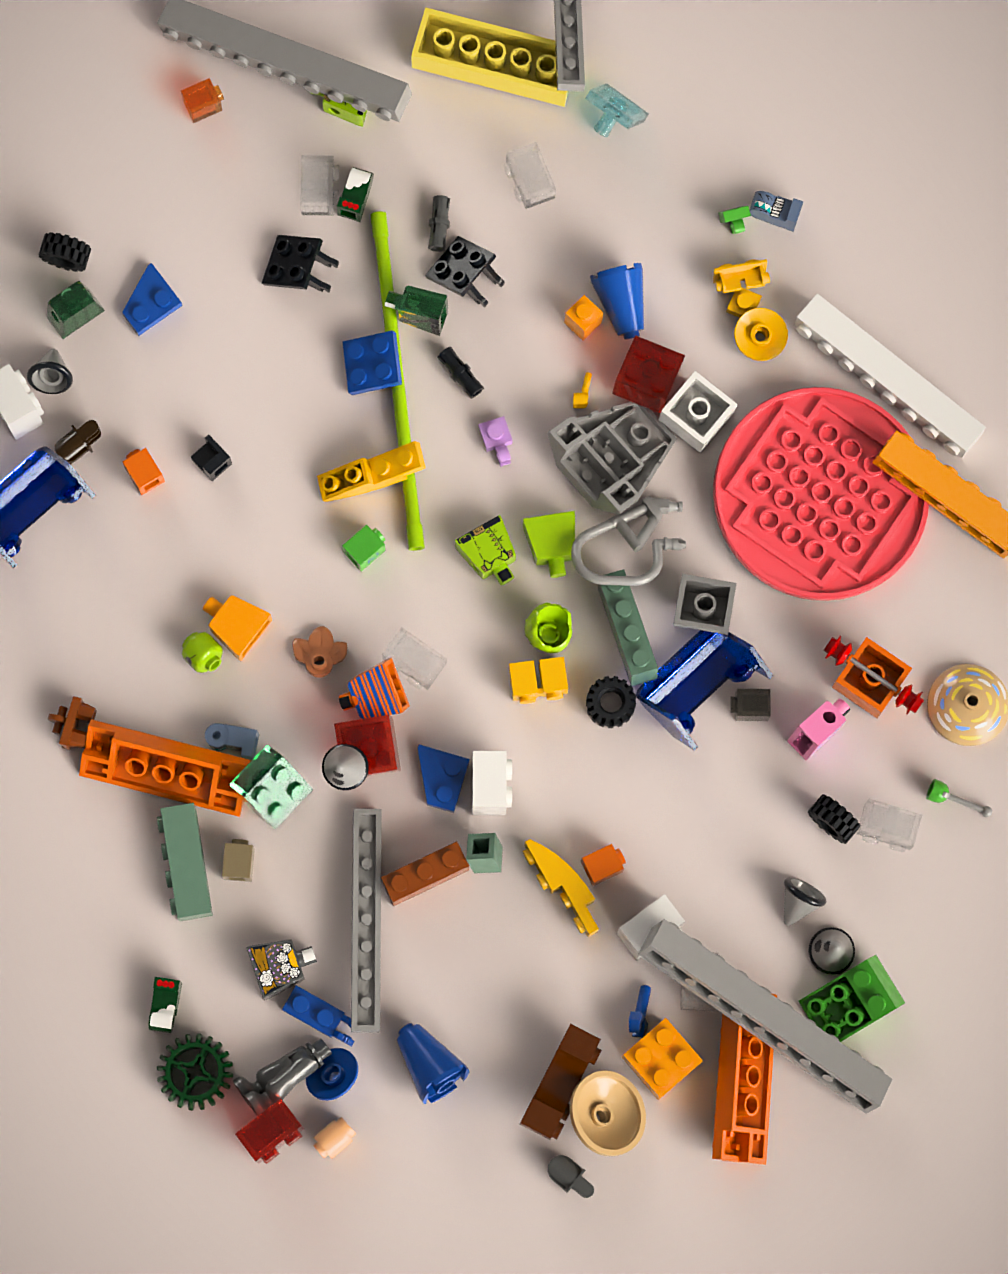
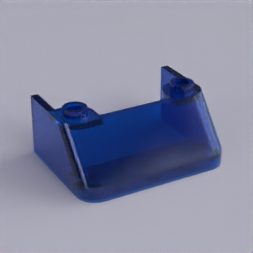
(31, 492)
(694, 676)

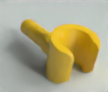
(580, 400)

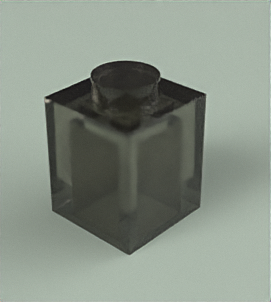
(751, 705)

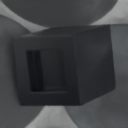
(211, 459)

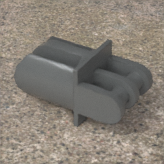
(569, 1175)

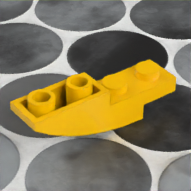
(372, 473)
(556, 875)

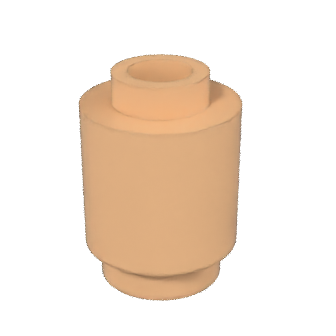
(333, 1138)

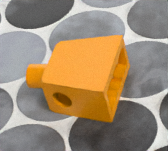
(236, 623)

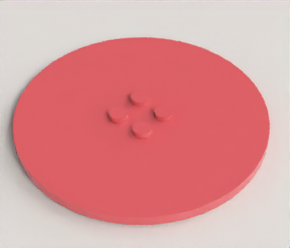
(808, 501)

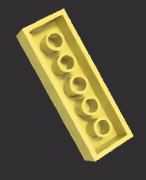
(487, 56)

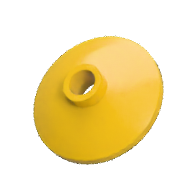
(765, 322)

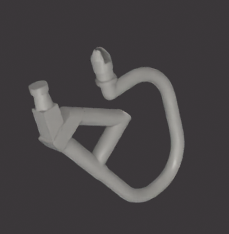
(653, 509)

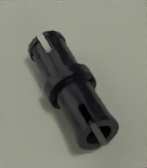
(460, 372)

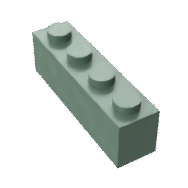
(629, 631)
(186, 862)

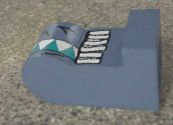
(776, 210)
(232, 737)

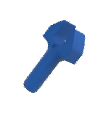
(637, 1021)

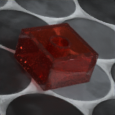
(648, 374)
(375, 738)
(270, 1132)

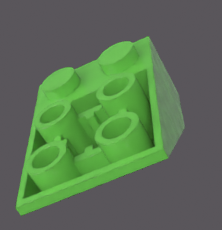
(853, 999)

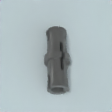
(439, 223)

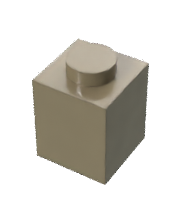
(238, 861)

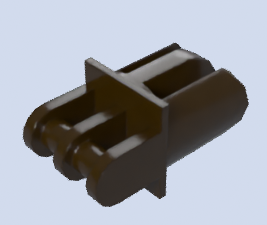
(78, 441)

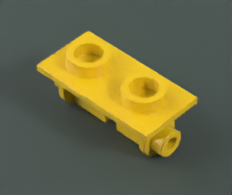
(728, 276)

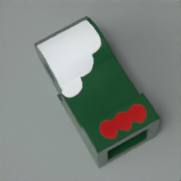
(355, 194)
(164, 1004)

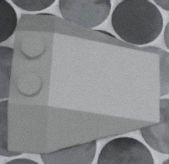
(611, 453)

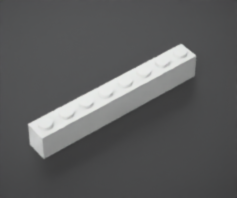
(889, 376)

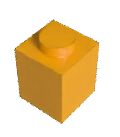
(583, 317)

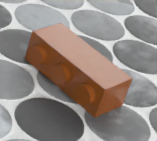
(425, 873)

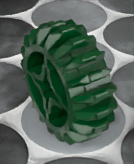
(189, 1084)

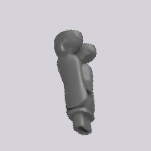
(282, 1076)

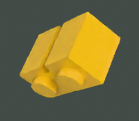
(552, 678)

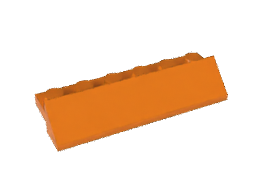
(162, 767)
(742, 1096)

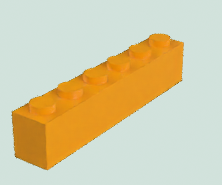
(945, 491)

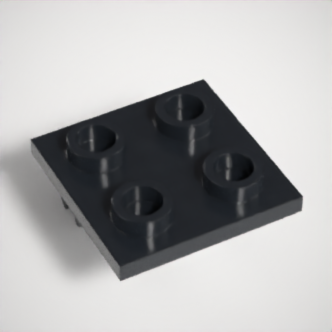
(293, 261)
(461, 266)

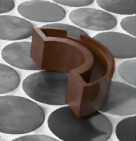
(556, 1088)

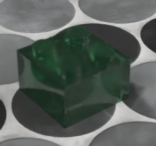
(271, 786)

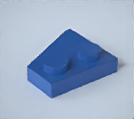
(150, 301)
(442, 777)

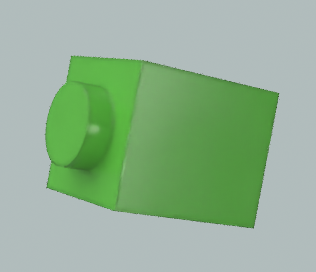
(364, 547)

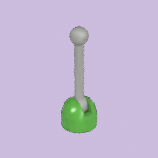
(939, 792)

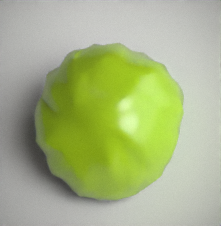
(549, 628)

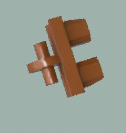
(71, 736)

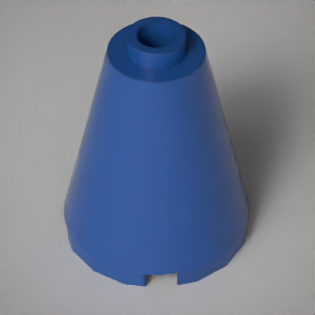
(622, 298)
(429, 1063)

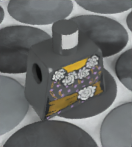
(279, 965)

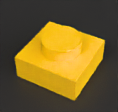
(743, 301)

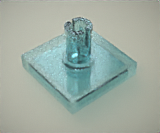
(615, 108)

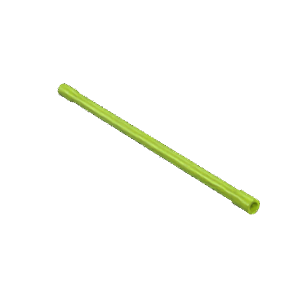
(380, 235)

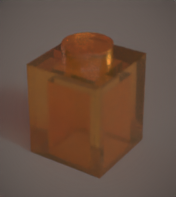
(202, 100)

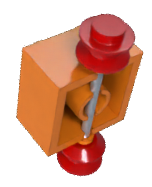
(872, 677)

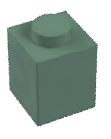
(484, 853)

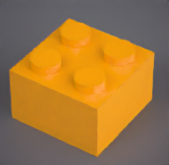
(662, 1058)

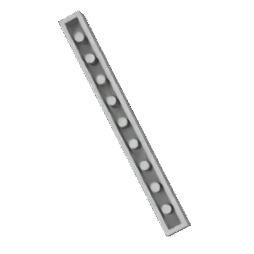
(285, 59)
(765, 1016)

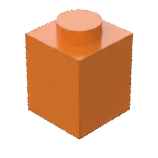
(143, 470)
(603, 864)

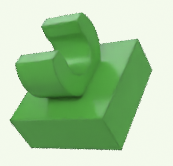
(735, 217)

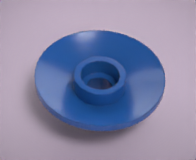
(338, 1064)

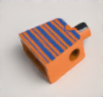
(376, 692)

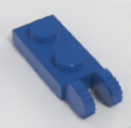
(317, 1014)

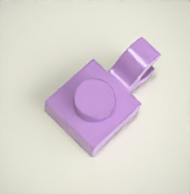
(497, 437)

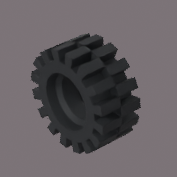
(64, 252)
(611, 718)
(834, 819)

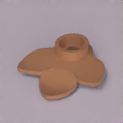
(319, 648)

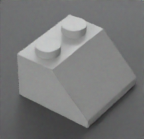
(704, 604)

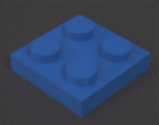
(372, 362)

